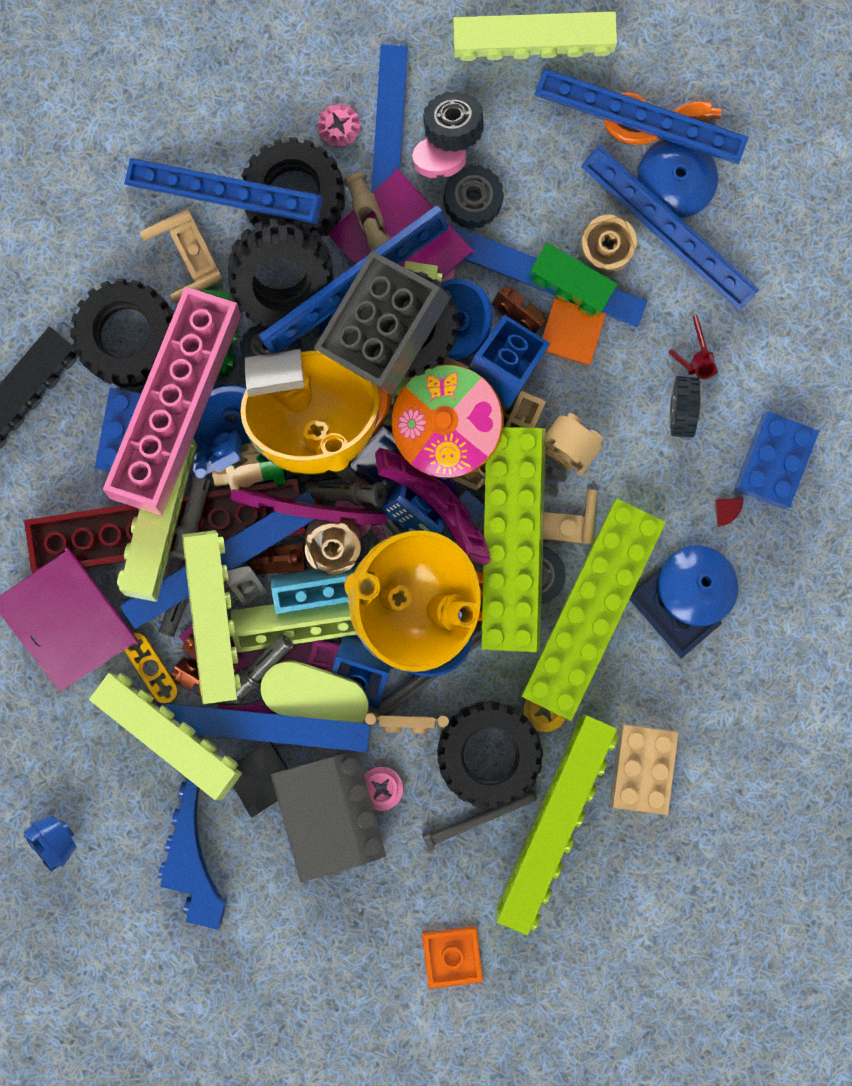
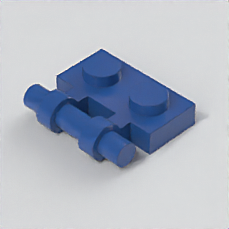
(222, 454)

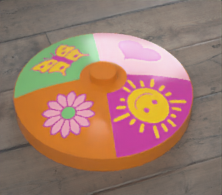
(447, 421)

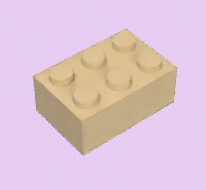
(644, 769)

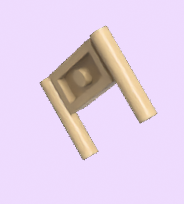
(192, 249)
(572, 527)
(419, 724)

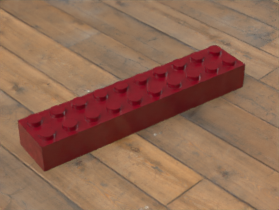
(102, 534)

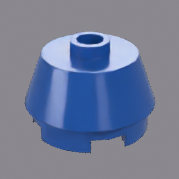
(51, 841)

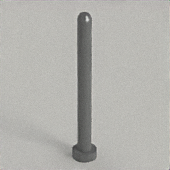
(475, 821)

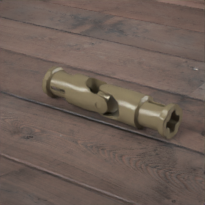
(363, 204)

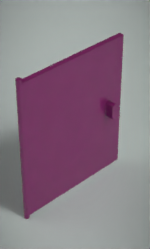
(400, 207)
(67, 618)

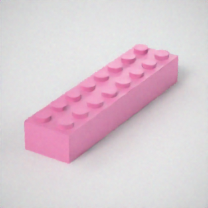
(172, 401)

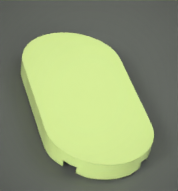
(313, 693)

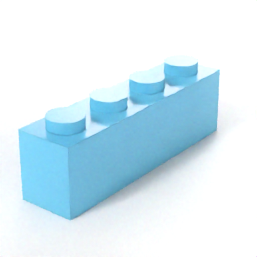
(308, 589)

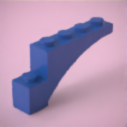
(186, 867)

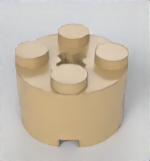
(615, 232)
(572, 444)
(332, 557)

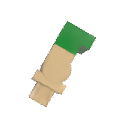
(250, 469)

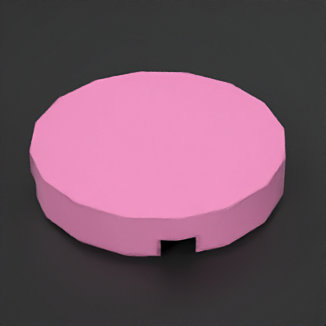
(434, 161)

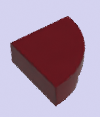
(727, 510)

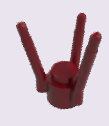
(702, 362)

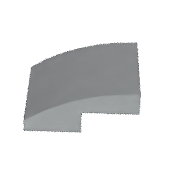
(274, 372)
(243, 586)

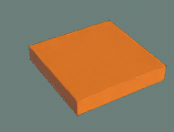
(572, 332)
(452, 957)

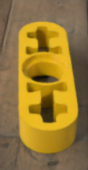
(133, 654)

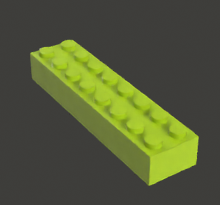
(514, 542)
(592, 609)
(554, 824)

